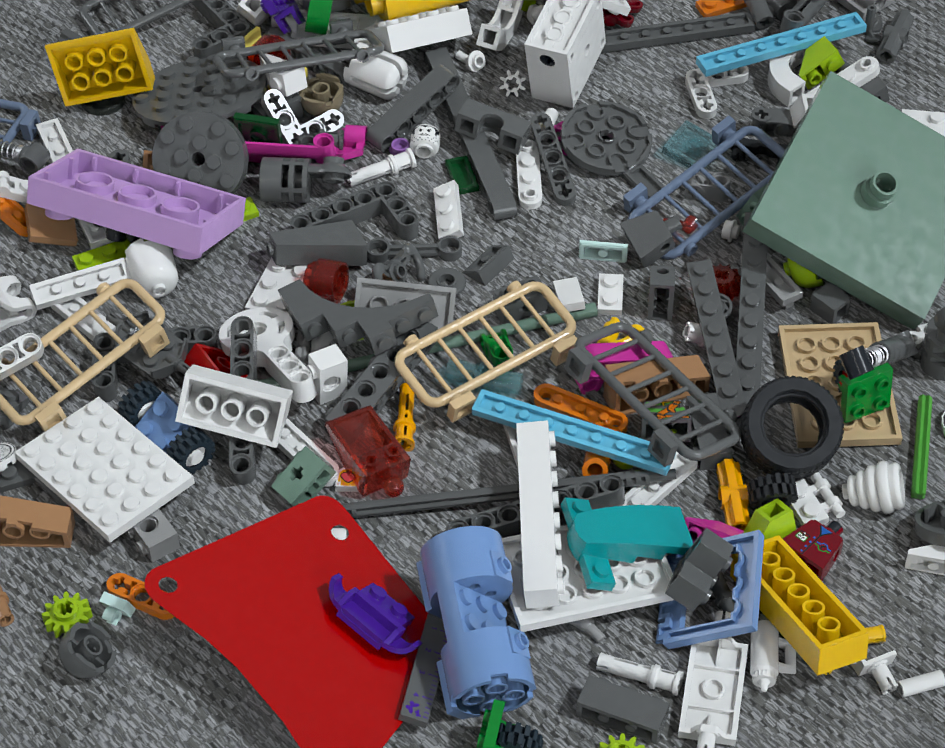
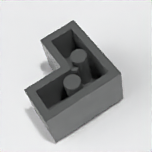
(699, 569)

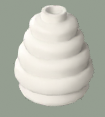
(876, 488)

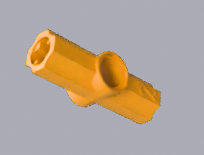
(732, 494)

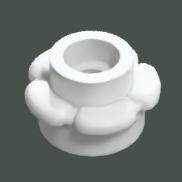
(730, 230)

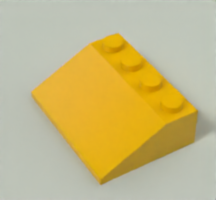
(100, 66)

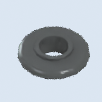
(448, 274)

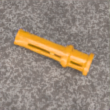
(406, 396)

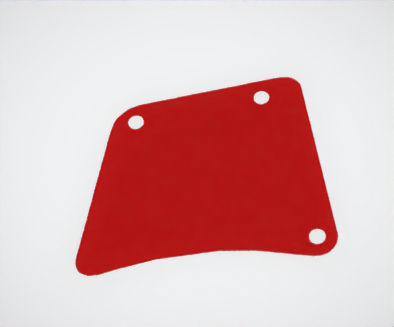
(271, 615)

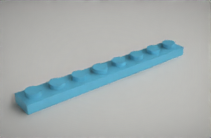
(779, 44)
(570, 430)

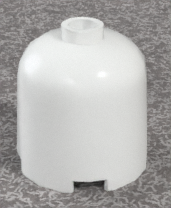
(152, 267)

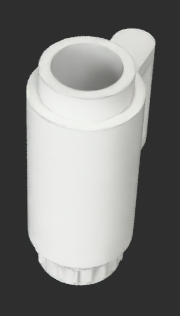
(765, 656)

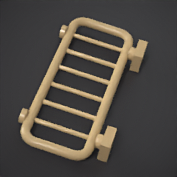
(151, 337)
(461, 398)

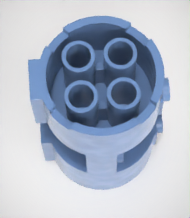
(465, 583)

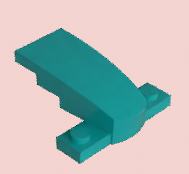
(622, 536)

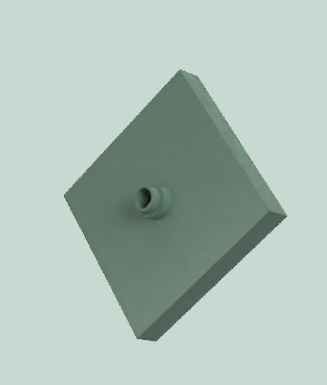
(861, 201)

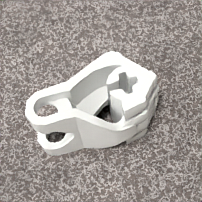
(11, 305)

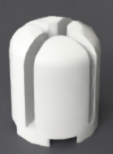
(381, 75)

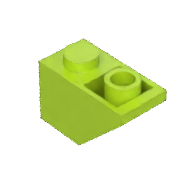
(819, 61)
(772, 520)

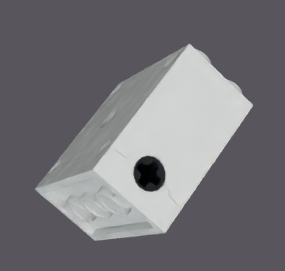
(564, 49)

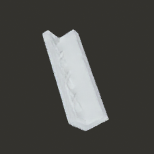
(77, 283)

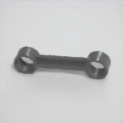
(425, 250)

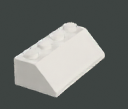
(233, 405)

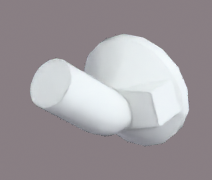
(473, 61)

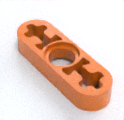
(135, 587)

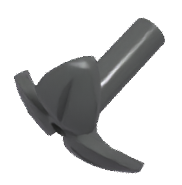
(874, 25)

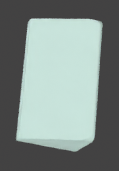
(603, 251)

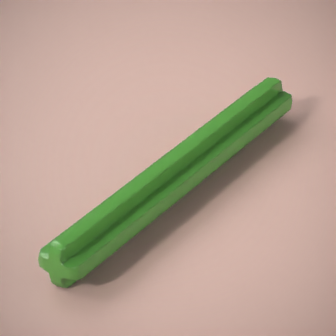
(921, 447)

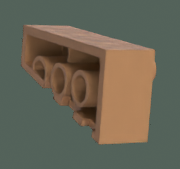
(690, 366)
(35, 524)

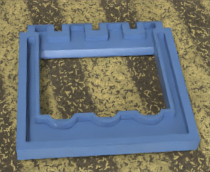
(746, 595)

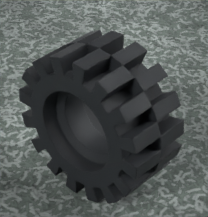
(772, 487)

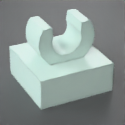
(115, 608)

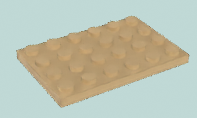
(811, 353)

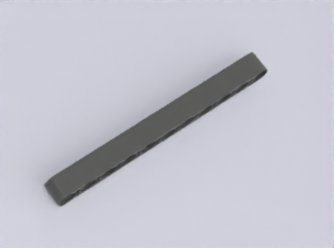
(478, 150)

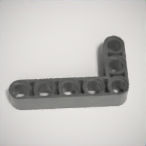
(225, 19)
(362, 205)
(106, 382)

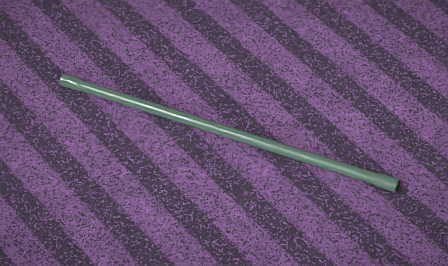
(458, 340)

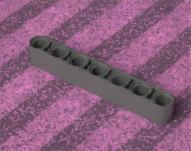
(243, 366)
(505, 519)

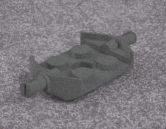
(164, 362)

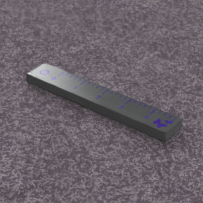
(424, 674)

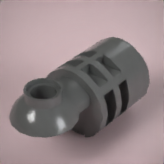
(298, 175)
(933, 349)

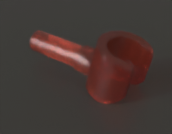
(688, 224)

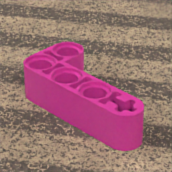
(629, 354)

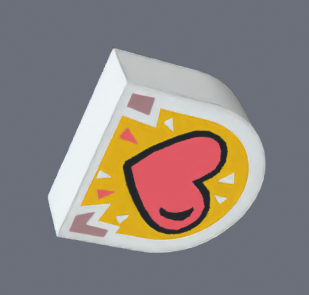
(344, 483)

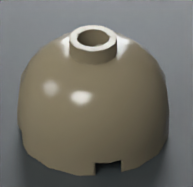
(322, 94)

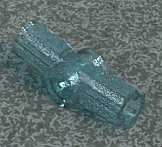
(506, 383)

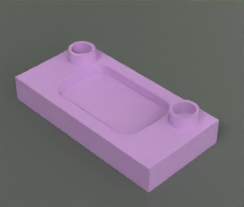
(136, 202)

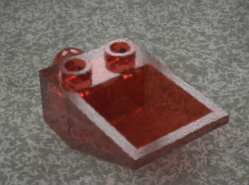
(369, 452)

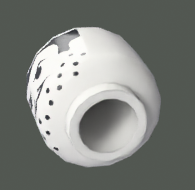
(425, 140)

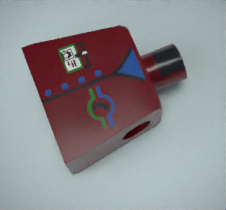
(817, 545)

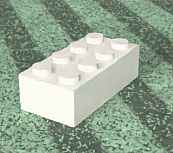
(423, 28)

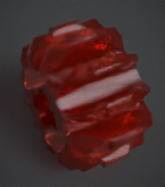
(727, 280)

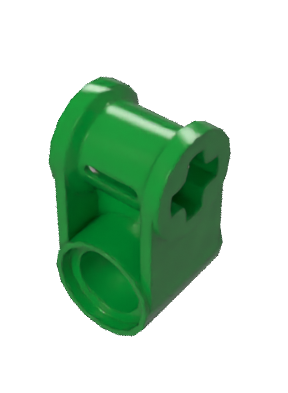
(492, 350)

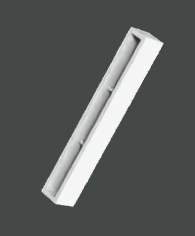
(538, 515)

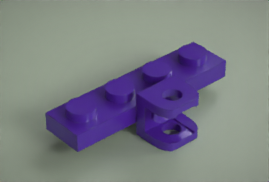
(283, 9)

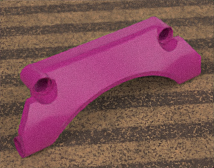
(323, 146)

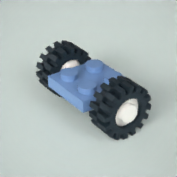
(155, 417)

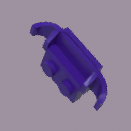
(373, 615)

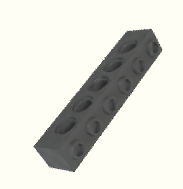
(383, 389)

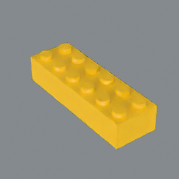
(807, 610)

